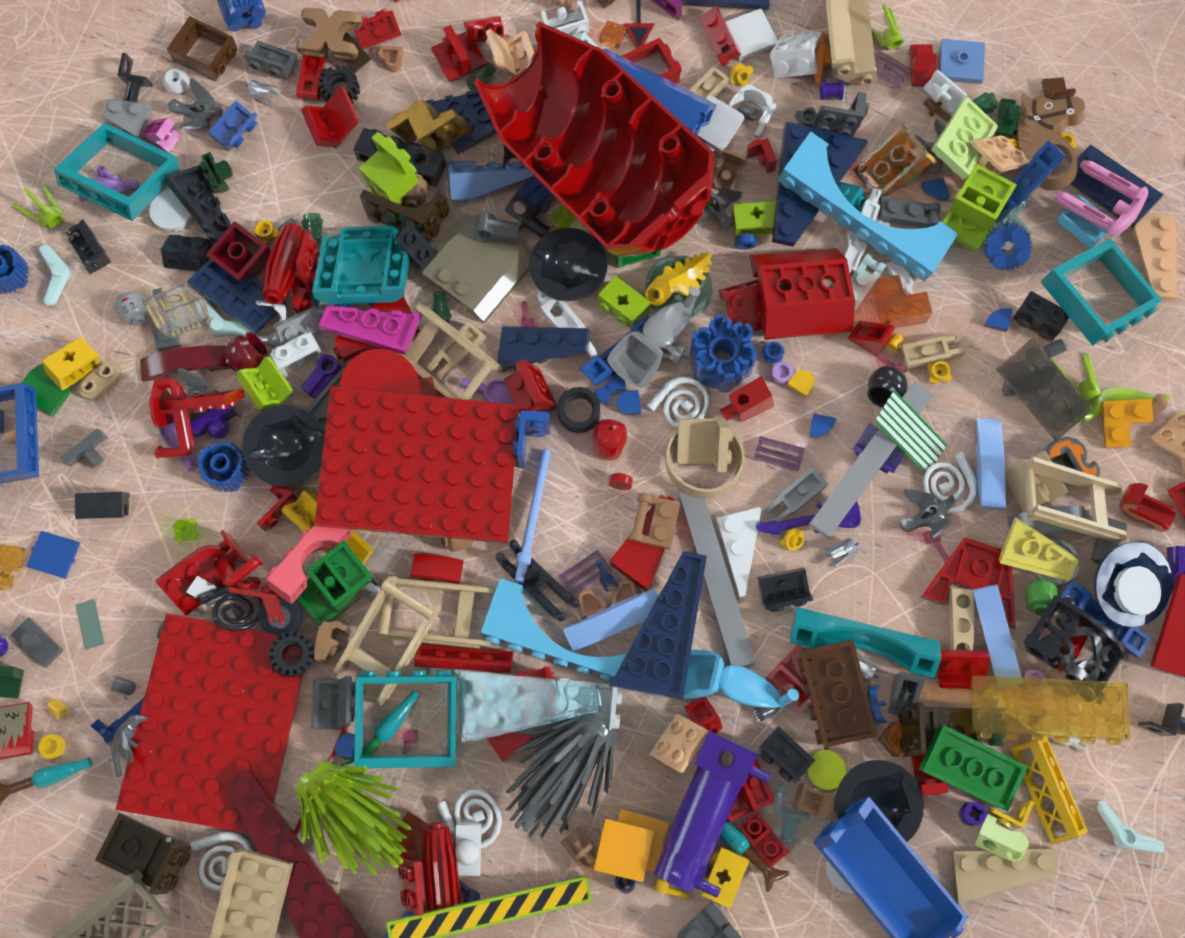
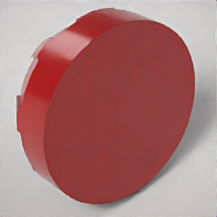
(376, 370)

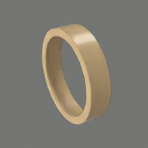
(739, 453)

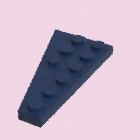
(472, 110)
(663, 645)

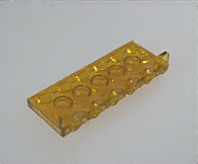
(1050, 709)

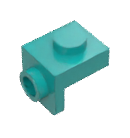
(853, 193)

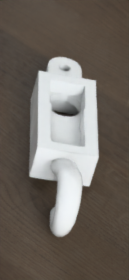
(566, 320)

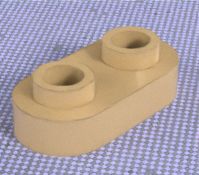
(100, 382)

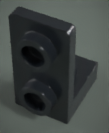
(415, 246)

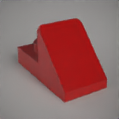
(922, 64)

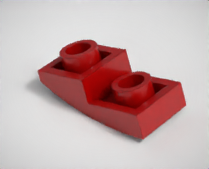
(300, 297)
(436, 567)
(763, 839)

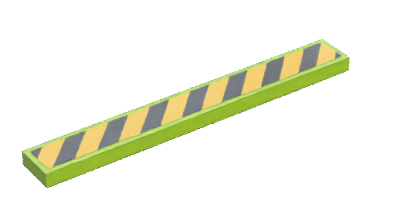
(492, 910)

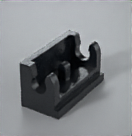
(87, 247)
(101, 505)

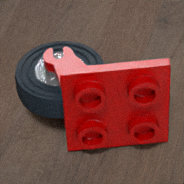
(275, 613)

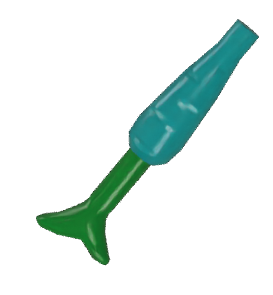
(388, 726)

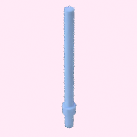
(524, 557)

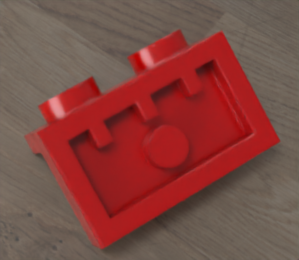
(378, 29)
(959, 666)

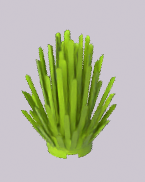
(349, 816)

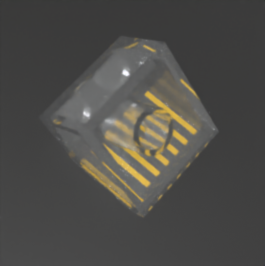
(177, 311)

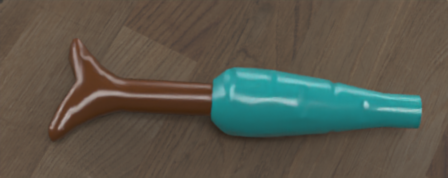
(45, 777)
(740, 845)

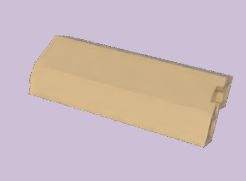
(851, 41)

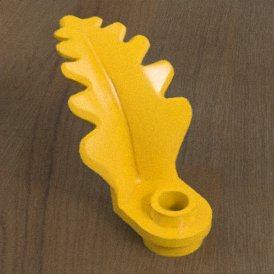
(678, 279)

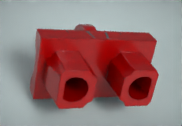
(477, 29)

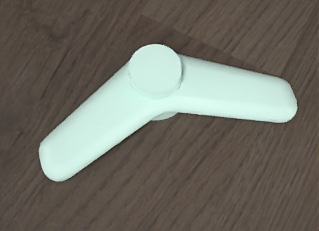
(59, 274)
(222, 327)
(1125, 836)

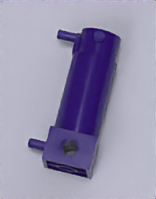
(705, 813)

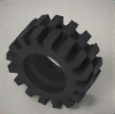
(339, 75)
(281, 643)

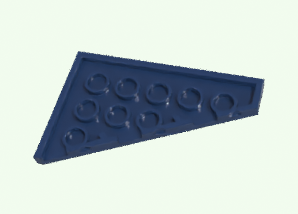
(791, 211)

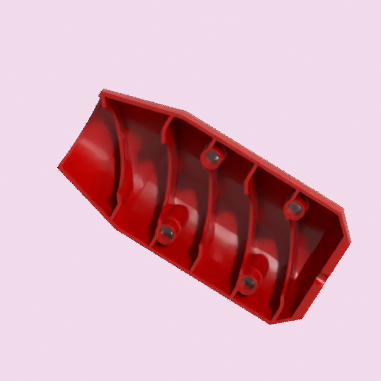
(602, 145)

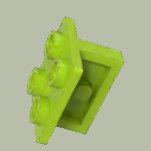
(265, 384)

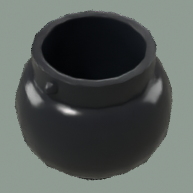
(884, 382)

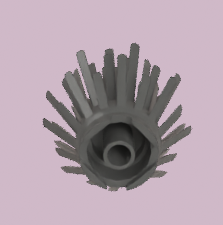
(564, 770)

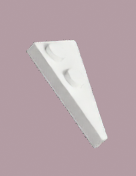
(739, 539)

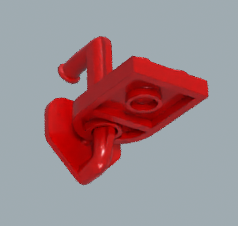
(168, 408)
(211, 564)

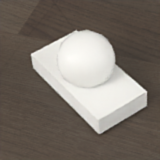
(468, 848)

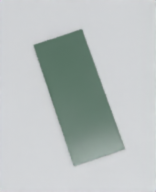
(90, 624)

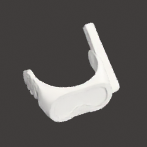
(762, 99)
(272, 339)

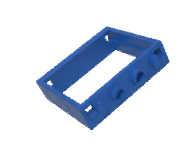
(26, 432)

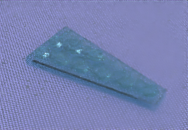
(507, 703)

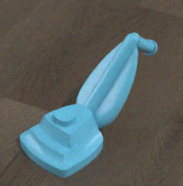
(708, 677)

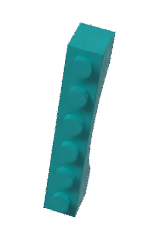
(910, 651)

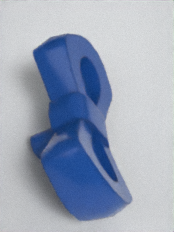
(615, 384)

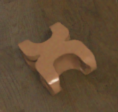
(329, 33)

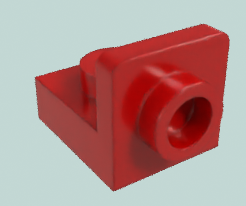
(765, 153)
(703, 714)

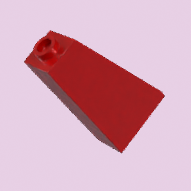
(349, 348)
(638, 560)

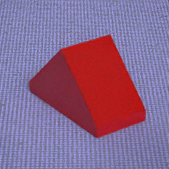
(871, 336)
(507, 743)

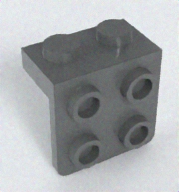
(842, 120)
(332, 703)

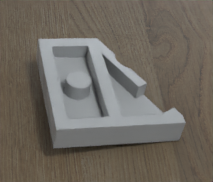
(128, 116)

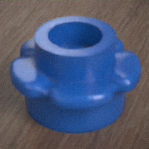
(777, 348)

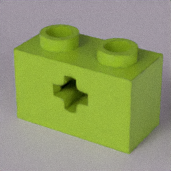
(744, 218)
(618, 293)

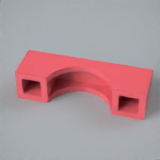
(288, 578)

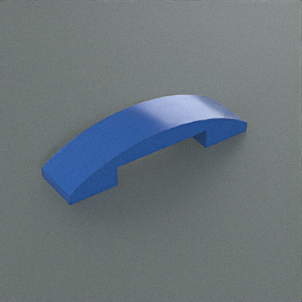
(1032, 176)
(598, 368)
(1133, 637)

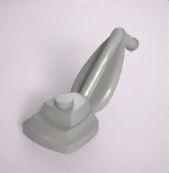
(640, 354)

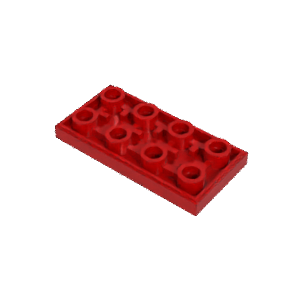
(1170, 648)

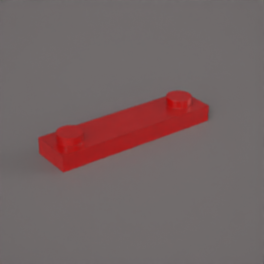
(464, 659)

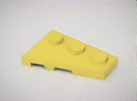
(1036, 553)

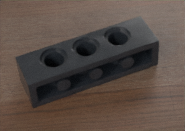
(430, 170)

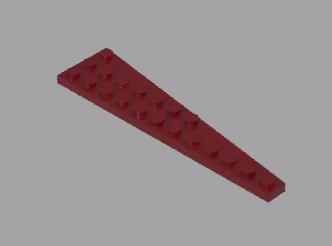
(310, 897)

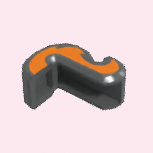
(1073, 454)

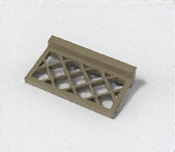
(108, 902)

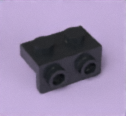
(185, 252)
(1041, 316)
(784, 589)
(786, 755)

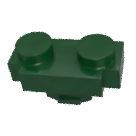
(1007, 118)
(218, 172)

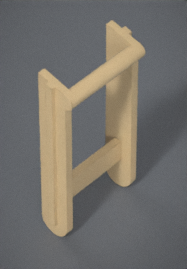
(425, 337)
(1098, 489)
(463, 620)
(369, 663)

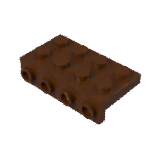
(837, 693)

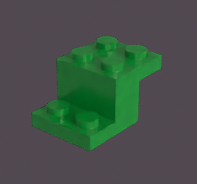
(334, 584)

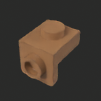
(814, 802)

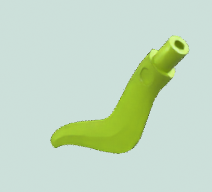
(1114, 394)

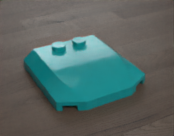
(361, 266)

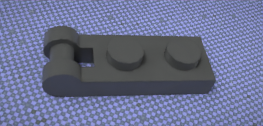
(908, 212)

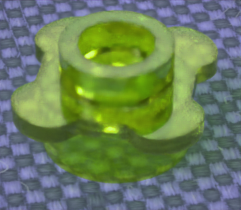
(563, 223)
(179, 527)

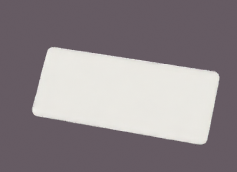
(200, 587)

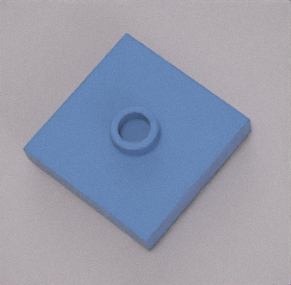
(962, 60)

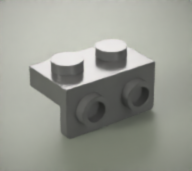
(271, 60)

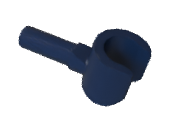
(606, 578)
(471, 895)

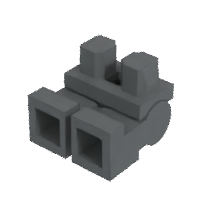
(708, 923)

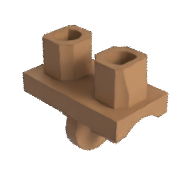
(581, 850)

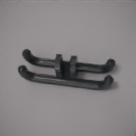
(536, 581)

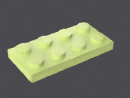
(956, 139)

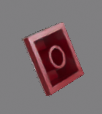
(239, 253)

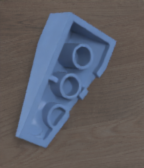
(473, 180)

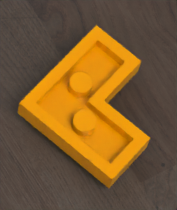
(1118, 416)

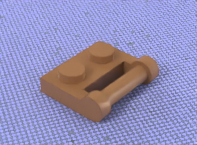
(662, 524)

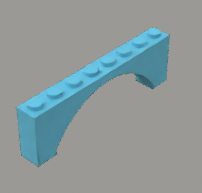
(912, 249)
(512, 624)

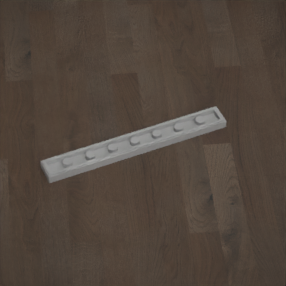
(863, 470)
(717, 580)

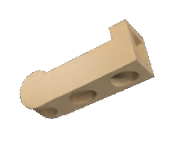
(961, 619)

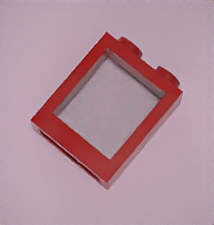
(656, 58)

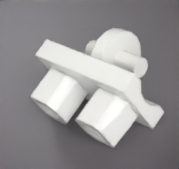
(945, 90)

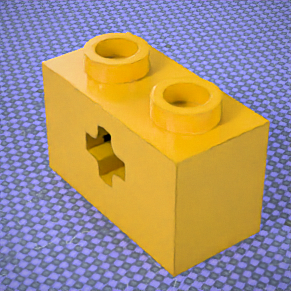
(71, 363)
(735, 867)

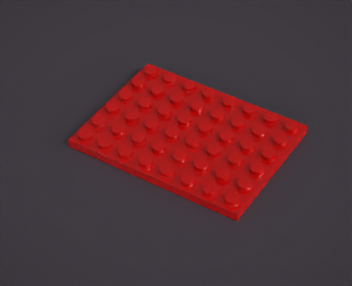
(417, 465)
(210, 718)

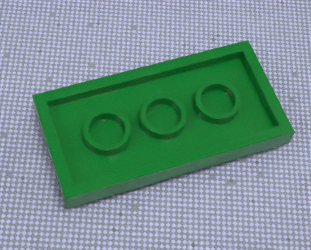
(973, 767)

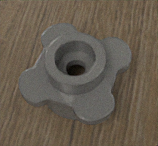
(806, 113)

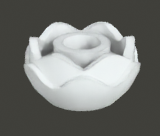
(176, 87)

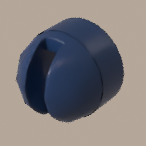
(620, 886)

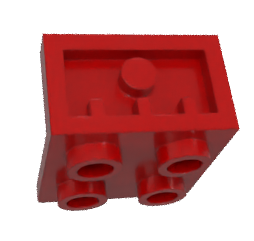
(744, 303)

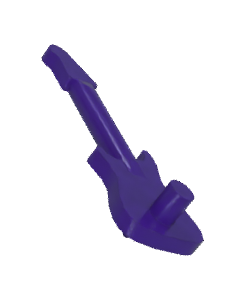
(851, 520)

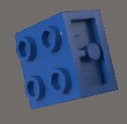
(532, 423)

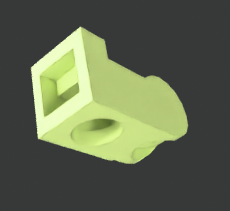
(1001, 841)

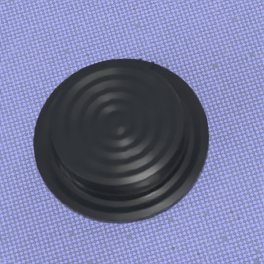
(568, 264)
(283, 445)
(889, 788)

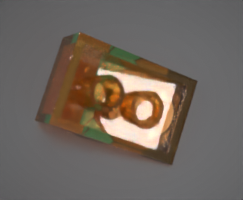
(895, 162)

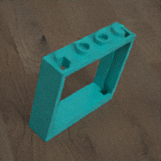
(127, 207)
(1080, 311)
(406, 760)

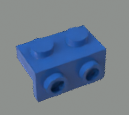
(233, 125)

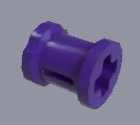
(831, 90)
(977, 819)

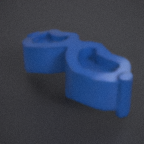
(874, 705)

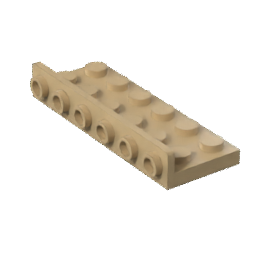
(251, 896)

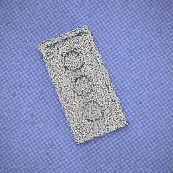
(1044, 389)

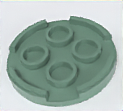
(705, 286)

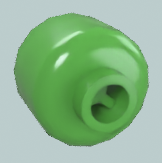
(1039, 595)

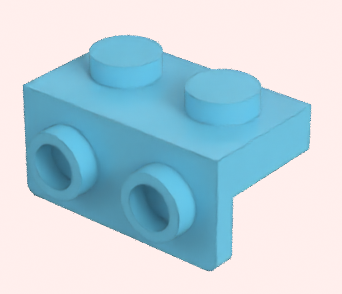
(1085, 231)

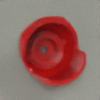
(609, 443)

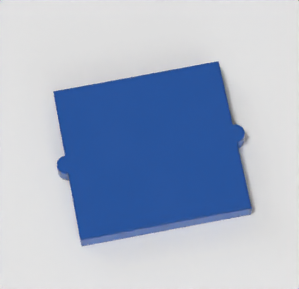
(53, 554)

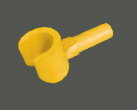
(662, 886)

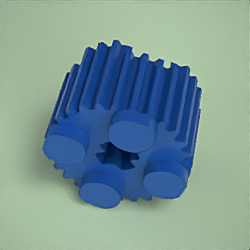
(242, 13)
(1009, 258)
(12, 270)
(221, 455)

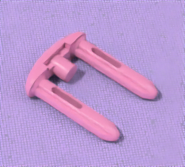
(1127, 212)

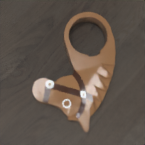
(1044, 121)

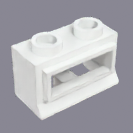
(569, 23)
(295, 352)

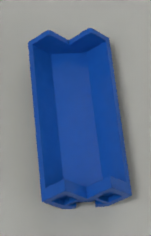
(683, 104)
(889, 875)

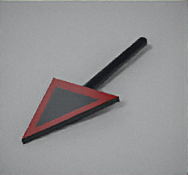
(639, 31)

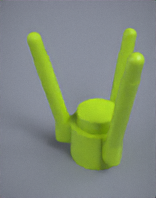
(892, 36)
(49, 215)
(1089, 388)

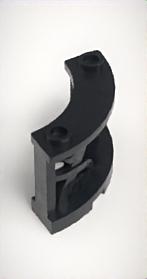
(1102, 639)

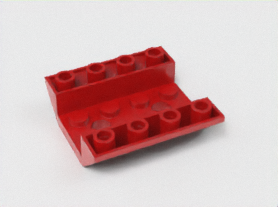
(808, 305)

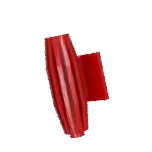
(290, 257)
(434, 879)

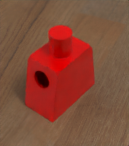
(756, 396)

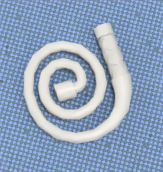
(686, 405)
(945, 487)
(477, 816)
(222, 836)

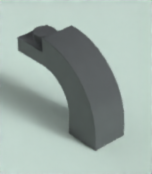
(1048, 529)

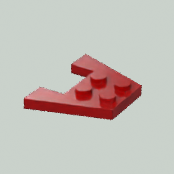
(974, 567)

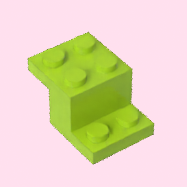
(389, 170)
(978, 206)

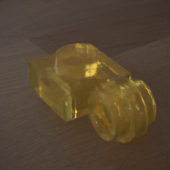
(10, 560)

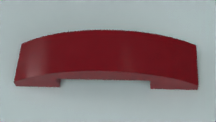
(186, 358)

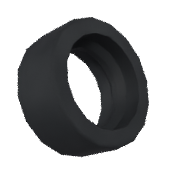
(578, 392)

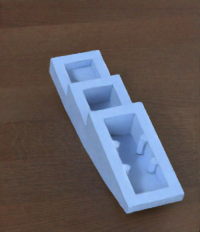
(991, 464)
(611, 620)
(996, 632)

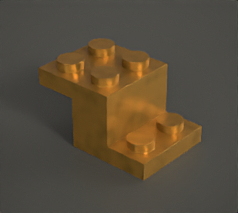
(429, 126)

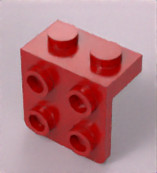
(333, 121)

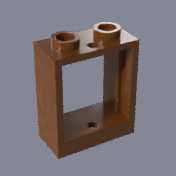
(186, 39)

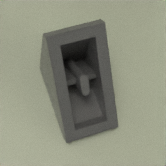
(904, 691)

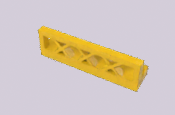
(306, 506)
(1058, 791)

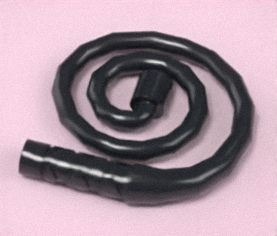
(237, 610)

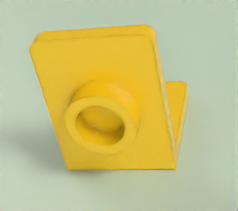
(1007, 821)

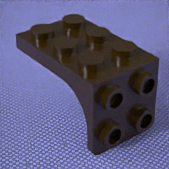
(424, 218)
(921, 723)
(138, 846)

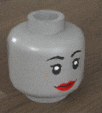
(131, 308)

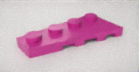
(381, 329)

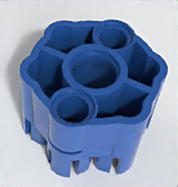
(725, 338)

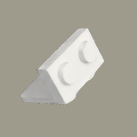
(795, 54)
(721, 127)

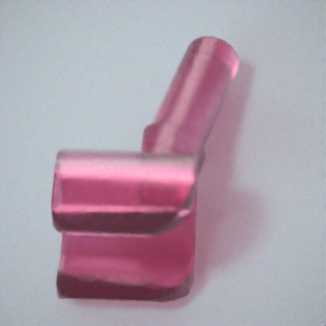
(525, 321)
(902, 367)
(938, 545)
(409, 737)

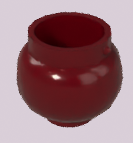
(245, 352)

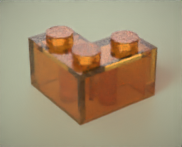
(897, 308)

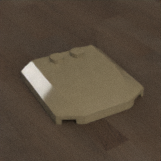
(475, 271)

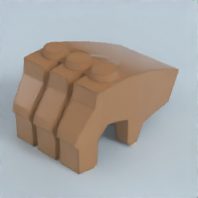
(729, 170)
(326, 643)

